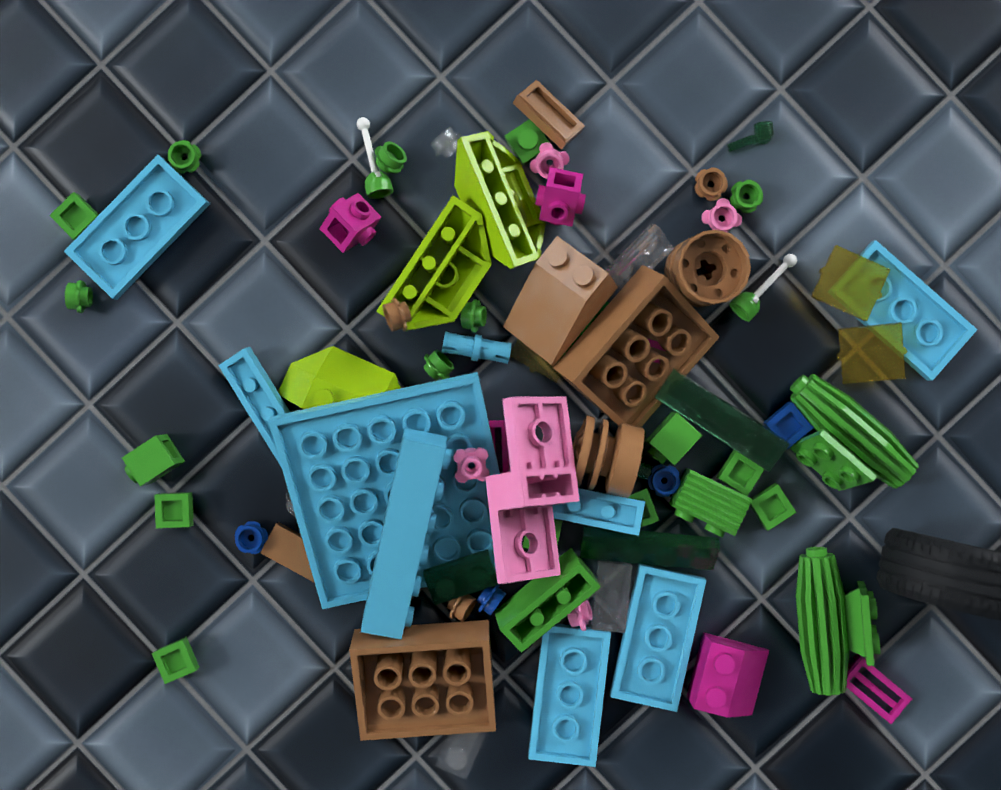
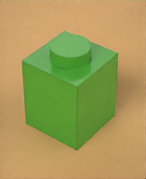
(672, 439)
(152, 460)

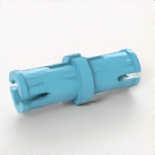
(476, 347)

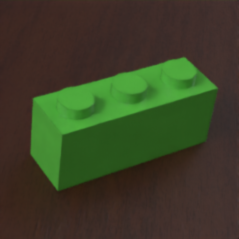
(546, 601)

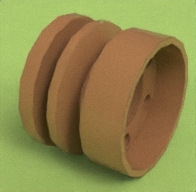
(725, 263)
(608, 456)

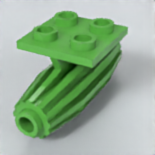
(849, 441)
(832, 622)

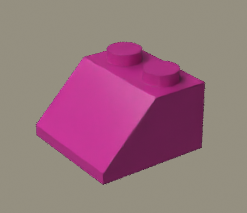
(726, 676)

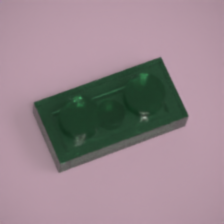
(460, 577)

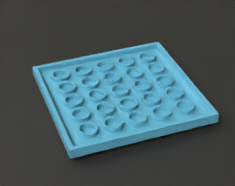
(342, 471)

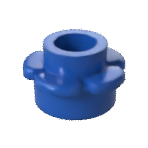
(670, 486)
(243, 542)
(490, 599)

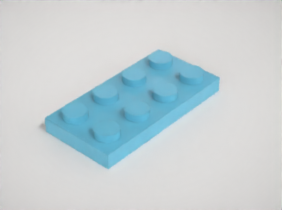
(137, 227)
(930, 326)
(657, 637)
(569, 695)

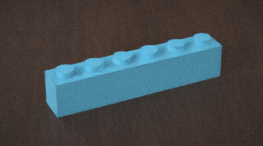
(404, 532)

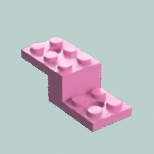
(539, 478)

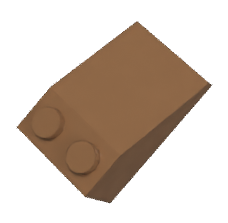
(558, 300)

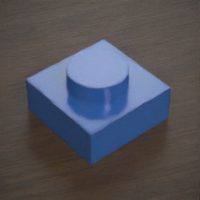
(788, 423)

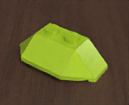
(497, 187)
(444, 268)
(334, 377)

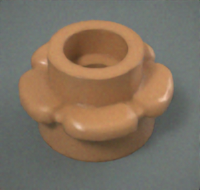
(715, 176)
(396, 315)
(461, 607)

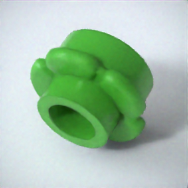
(179, 149)
(390, 157)
(752, 189)
(78, 296)
(473, 316)
(438, 365)

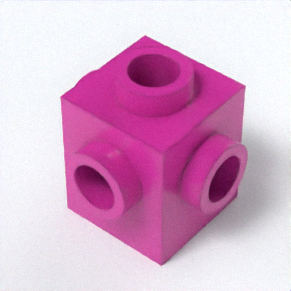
(561, 197)
(350, 222)

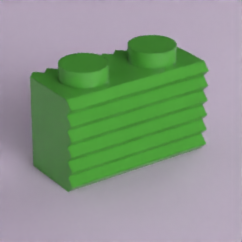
(710, 502)

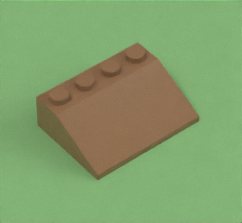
(614, 358)
(425, 682)

